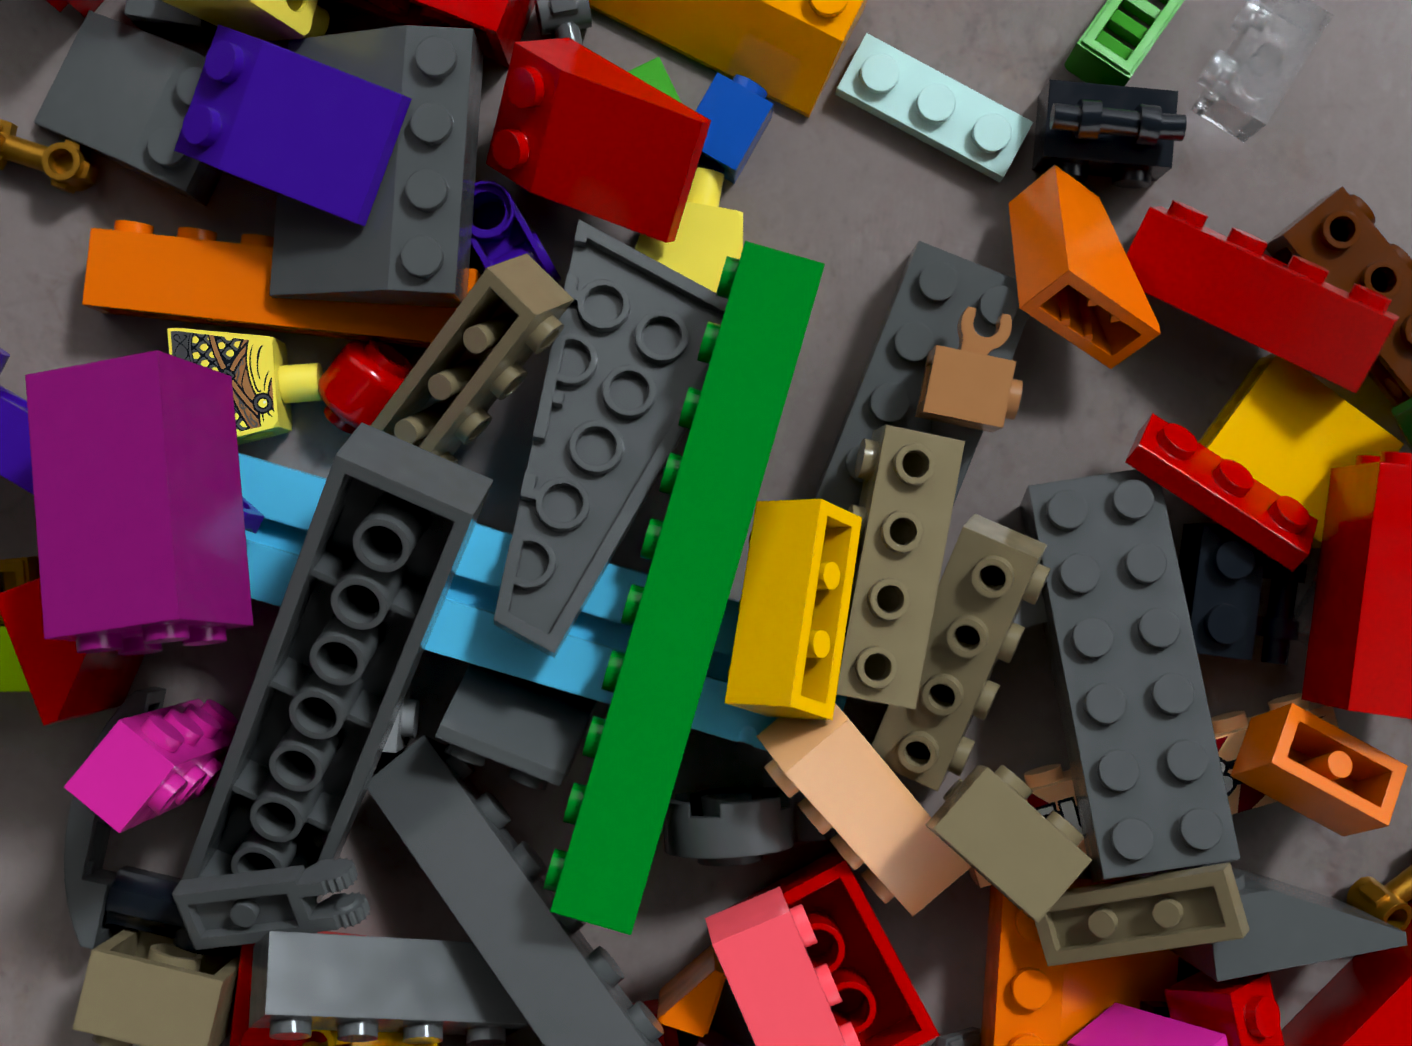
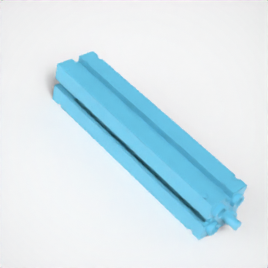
(466, 618)

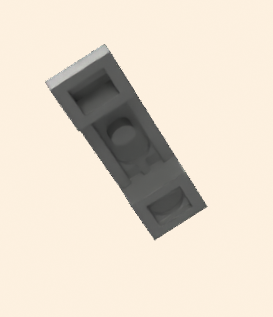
(87, 843)

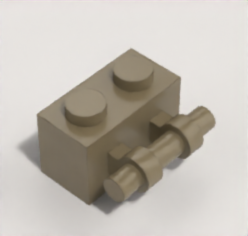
(1009, 840)

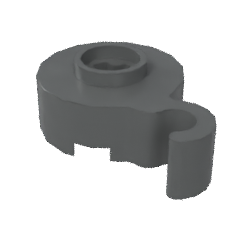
(733, 828)

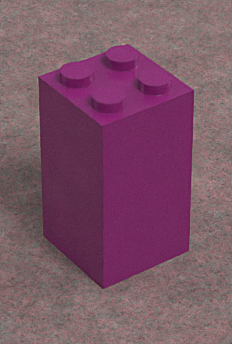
(138, 504)

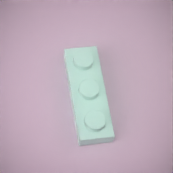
(933, 107)

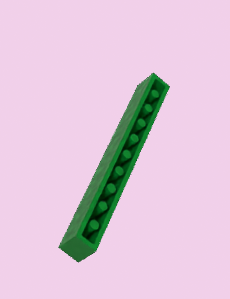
(686, 587)

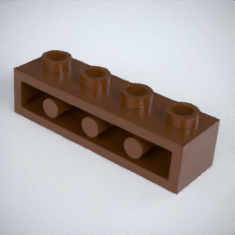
(1344, 240)

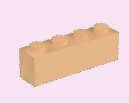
(865, 803)

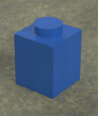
(737, 123)

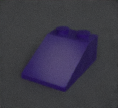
(292, 124)

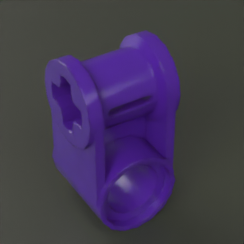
(510, 237)

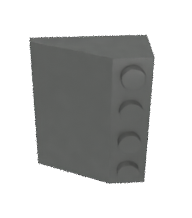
(423, 212)

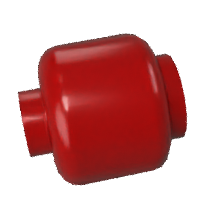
(361, 382)

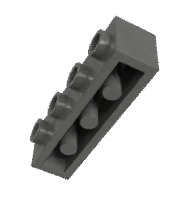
(377, 987)

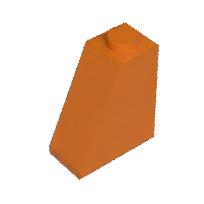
(1076, 270)

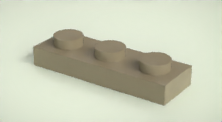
(1144, 915)

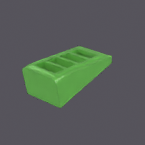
(1103, 58)

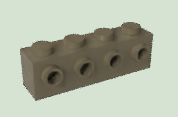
(476, 358)
(898, 561)
(968, 633)

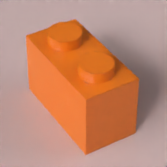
(1319, 770)

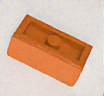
(692, 995)

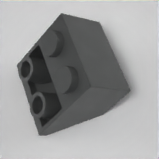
(515, 724)

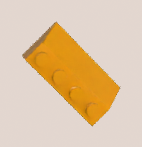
(776, 43)

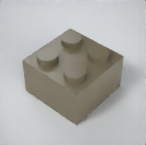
(156, 994)

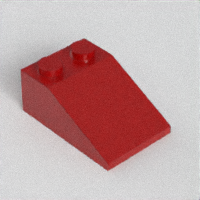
(596, 137)

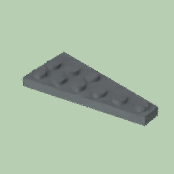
(600, 428)

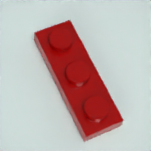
(1223, 491)

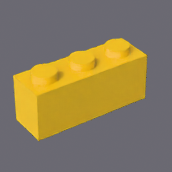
(794, 609)

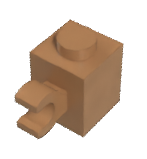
(969, 385)

